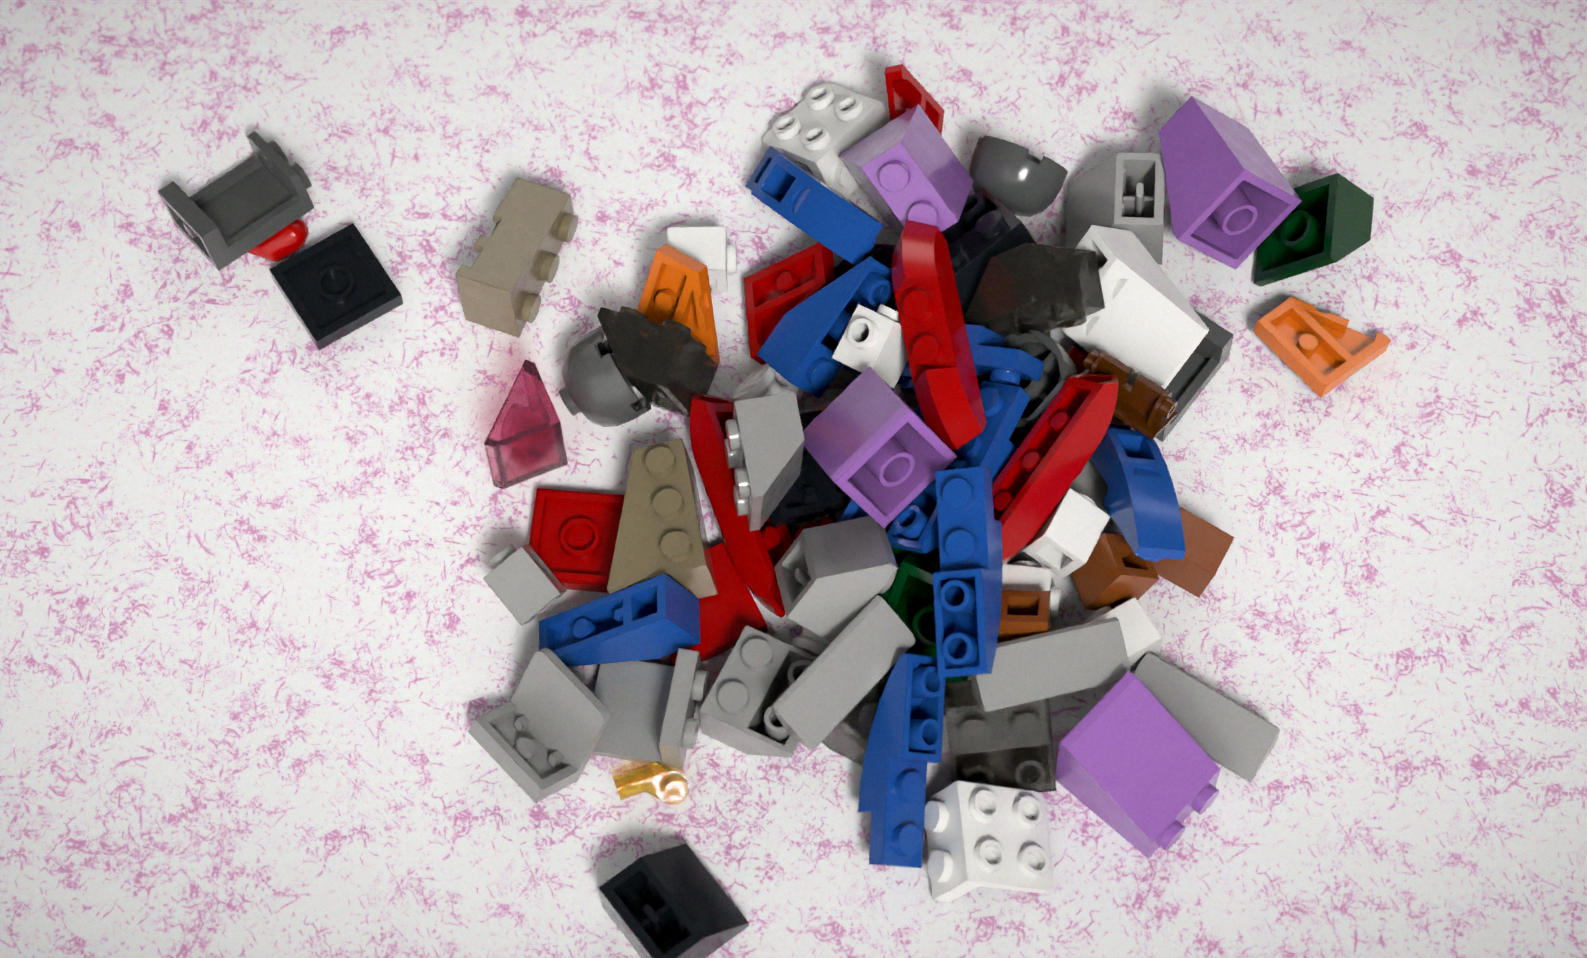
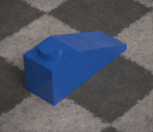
(626, 625)

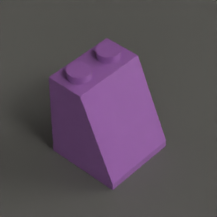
(910, 173)
(1221, 184)
(876, 447)
(1137, 767)

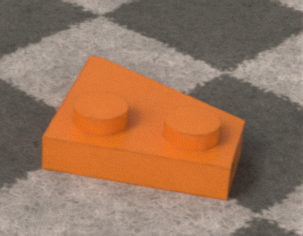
(681, 292)
(1317, 344)

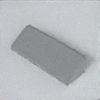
(1053, 665)
(843, 673)
(1216, 723)

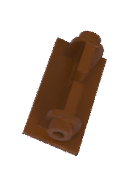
(1142, 405)

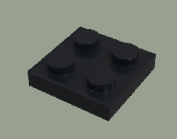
(336, 286)

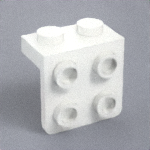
(825, 127)
(986, 840)

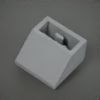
(1120, 194)
(766, 453)
(835, 574)
(744, 691)

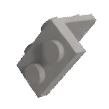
(651, 709)
(544, 729)

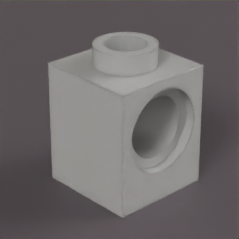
(523, 582)

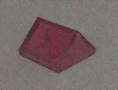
(526, 433)

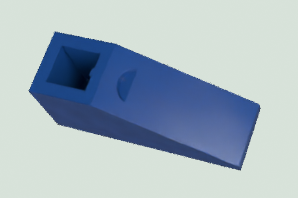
(811, 331)

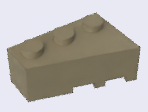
(517, 258)
(662, 523)

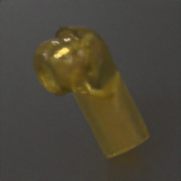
(655, 780)

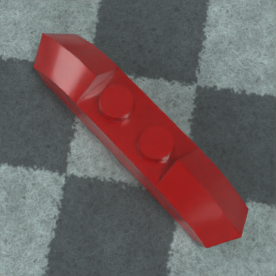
(936, 335)
(1052, 457)
(751, 551)

